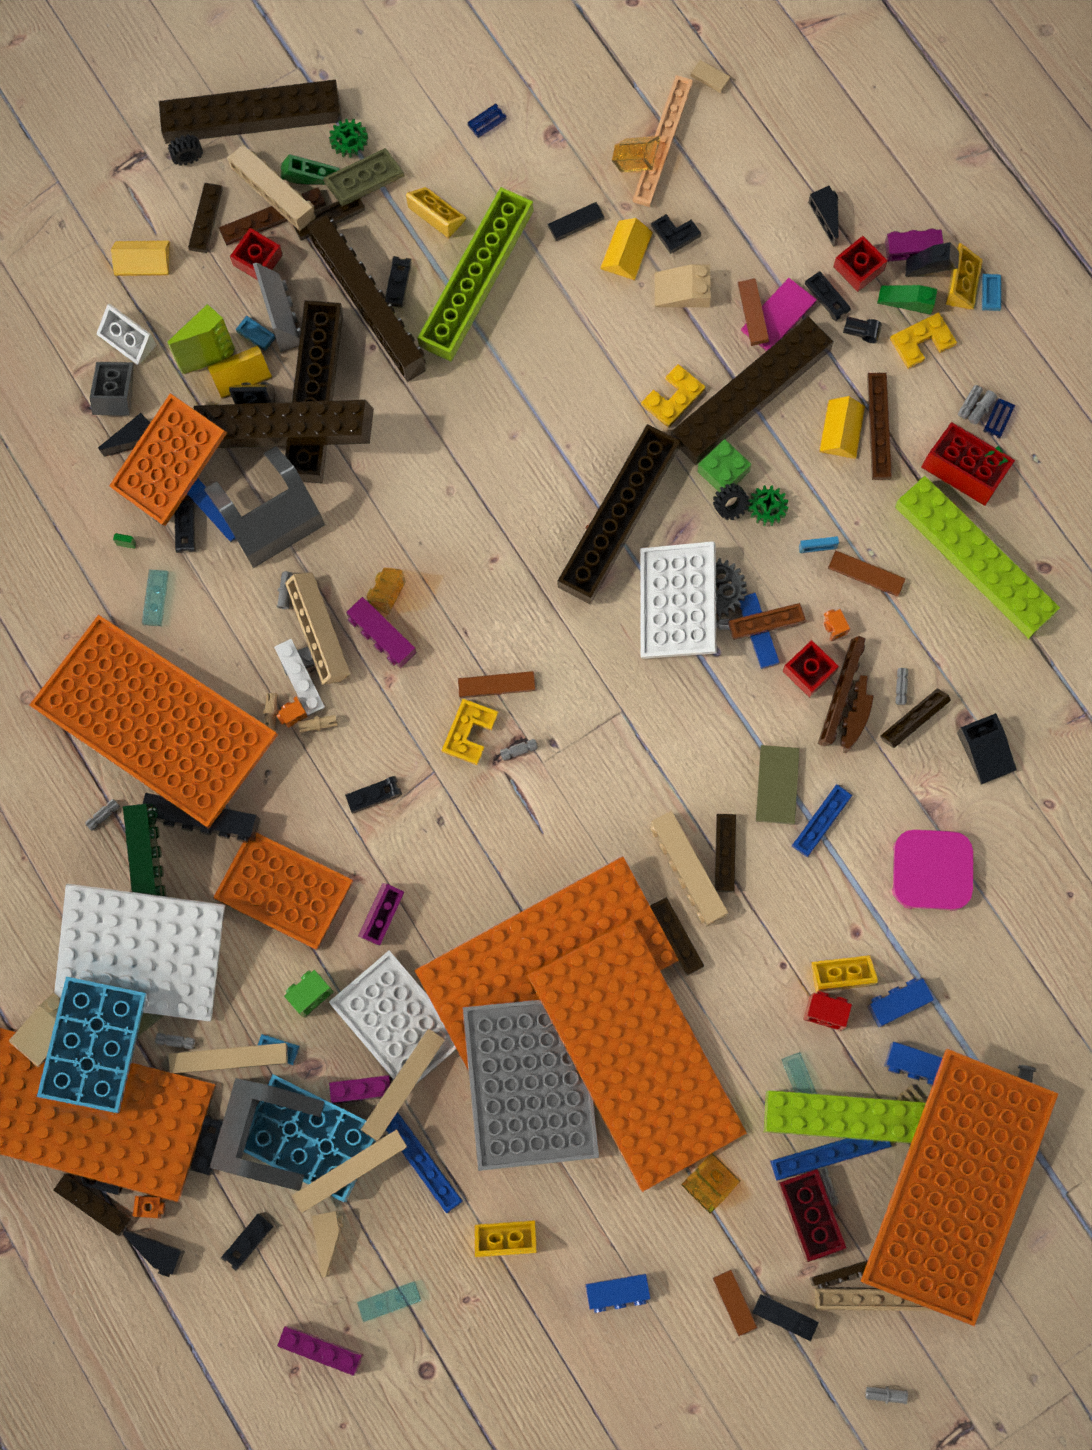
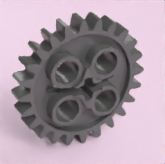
(723, 602)

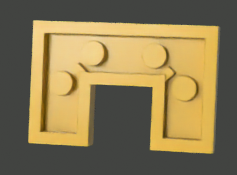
(908, 339)
(688, 391)
(457, 739)

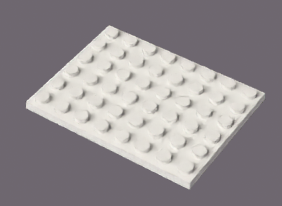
(143, 946)

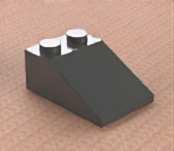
(112, 388)

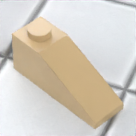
(327, 1234)

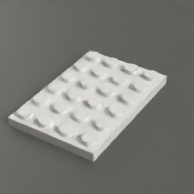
(678, 600)
(391, 1014)

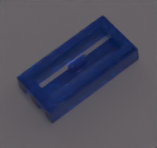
(484, 118)
(993, 431)

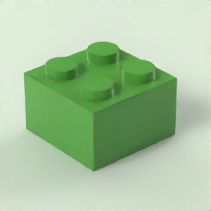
(724, 466)
(308, 993)

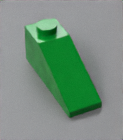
(305, 171)
(908, 297)

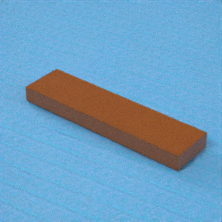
(753, 312)
(866, 573)
(766, 621)
(496, 684)

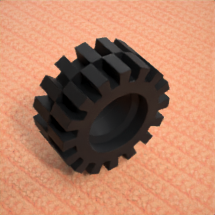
(185, 150)
(736, 508)

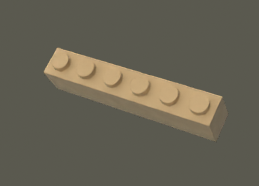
(272, 187)
(317, 628)
(689, 869)

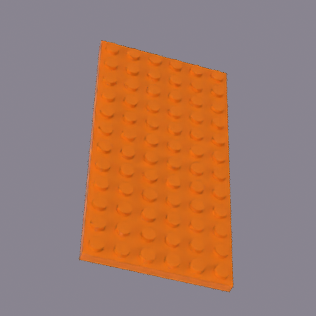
(154, 721)
(498, 961)
(637, 1055)
(138, 1149)
(959, 1187)

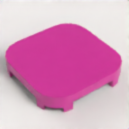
(932, 870)

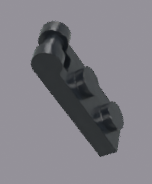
(398, 281)
(827, 295)
(185, 527)
(373, 795)
(206, 1146)
(247, 1241)

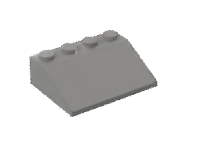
(278, 307)

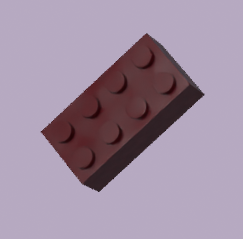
(811, 1215)

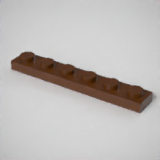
(264, 219)
(879, 426)
(844, 684)

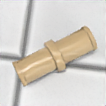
(270, 710)
(317, 723)

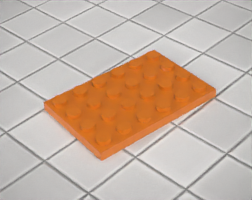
(167, 459)
(283, 890)

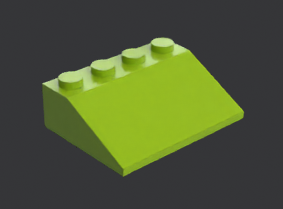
(201, 341)

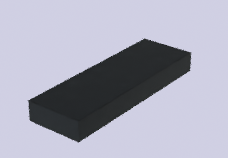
(576, 221)

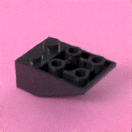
(987, 748)

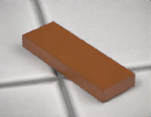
(734, 1302)

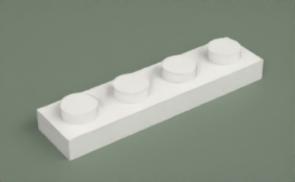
(299, 677)

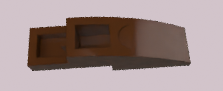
(857, 720)

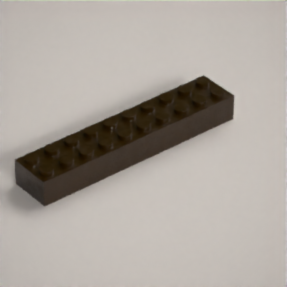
(251, 111)
(367, 298)
(315, 377)
(752, 389)
(292, 423)
(618, 514)

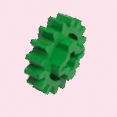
(350, 140)
(778, 507)

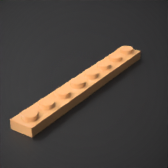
(666, 132)

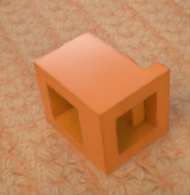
(836, 624)
(291, 713)
(140, 1203)

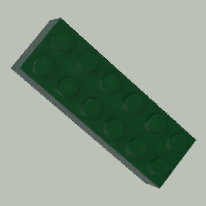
(143, 849)

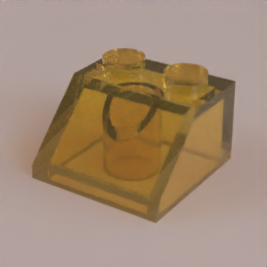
(635, 153)
(386, 590)
(711, 1183)

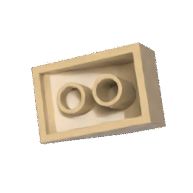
(683, 286)
(35, 1034)

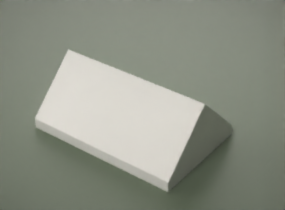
(125, 335)

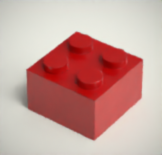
(255, 249)
(860, 263)
(810, 668)
(827, 1011)

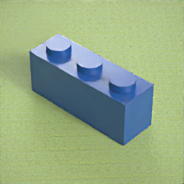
(900, 1002)
(912, 1062)
(618, 1292)

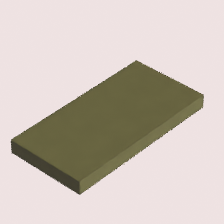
(363, 177)
(777, 784)

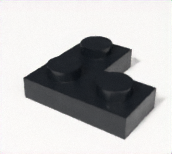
(673, 237)

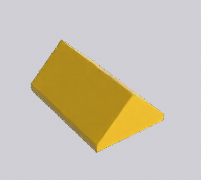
(435, 211)
(627, 248)
(140, 258)
(965, 279)
(241, 368)
(842, 427)
(843, 973)
(505, 1238)

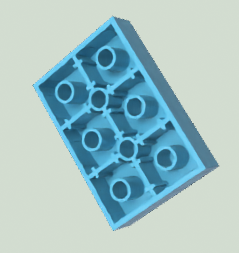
(92, 1045)
(305, 1141)

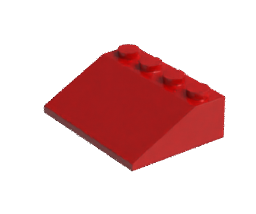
(961, 462)

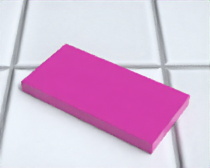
(784, 311)

